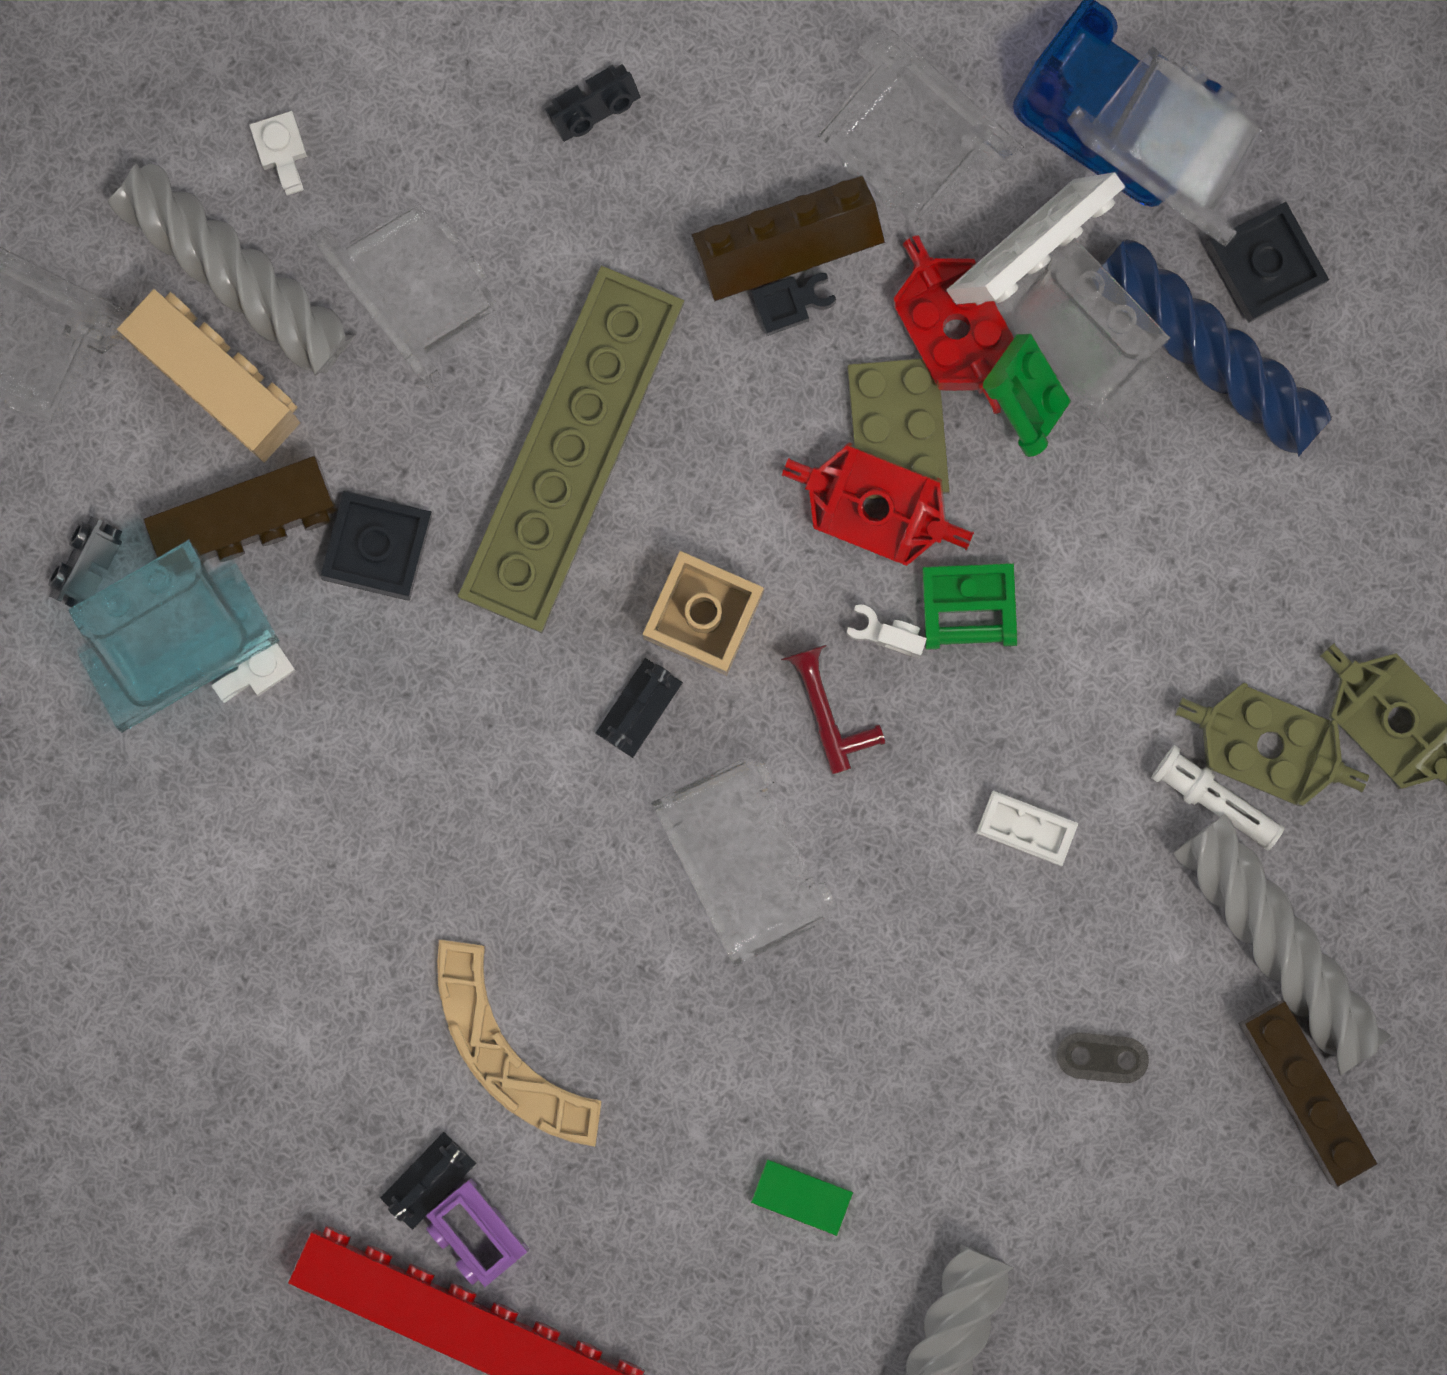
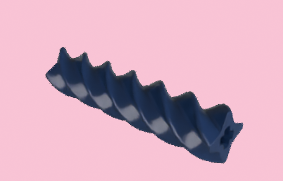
(1222, 356)

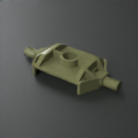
(1362, 710)
(1309, 742)

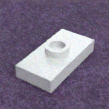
(1027, 828)

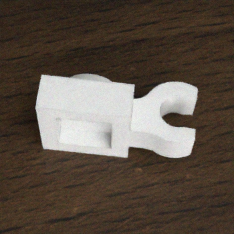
(280, 145)
(898, 637)
(258, 672)

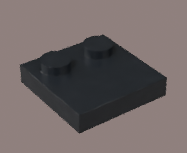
(1268, 262)
(376, 545)

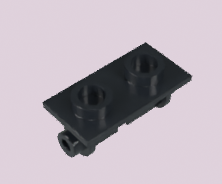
(611, 94)
(89, 546)
(639, 707)
(427, 1181)

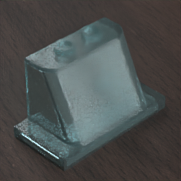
(168, 633)

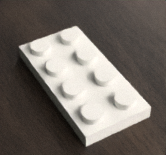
(1029, 245)

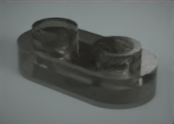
(1102, 1057)

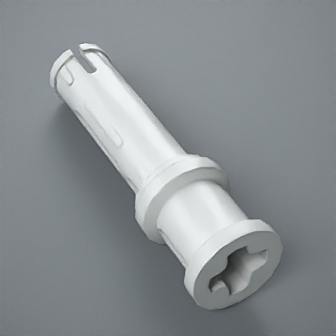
(1198, 786)

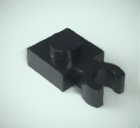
(785, 305)

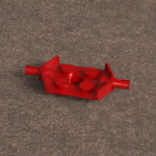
(928, 307)
(914, 502)

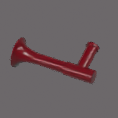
(834, 745)

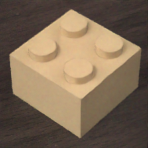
(703, 613)

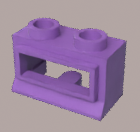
(490, 1222)

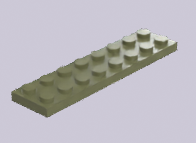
(571, 449)

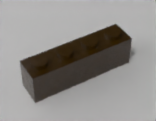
(788, 238)
(247, 513)
(1308, 1093)

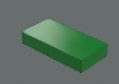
(802, 1197)

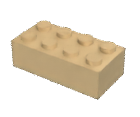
(202, 368)

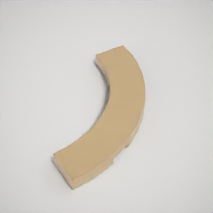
(495, 1062)

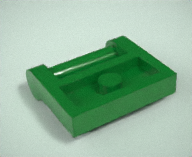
(1027, 393)
(969, 590)

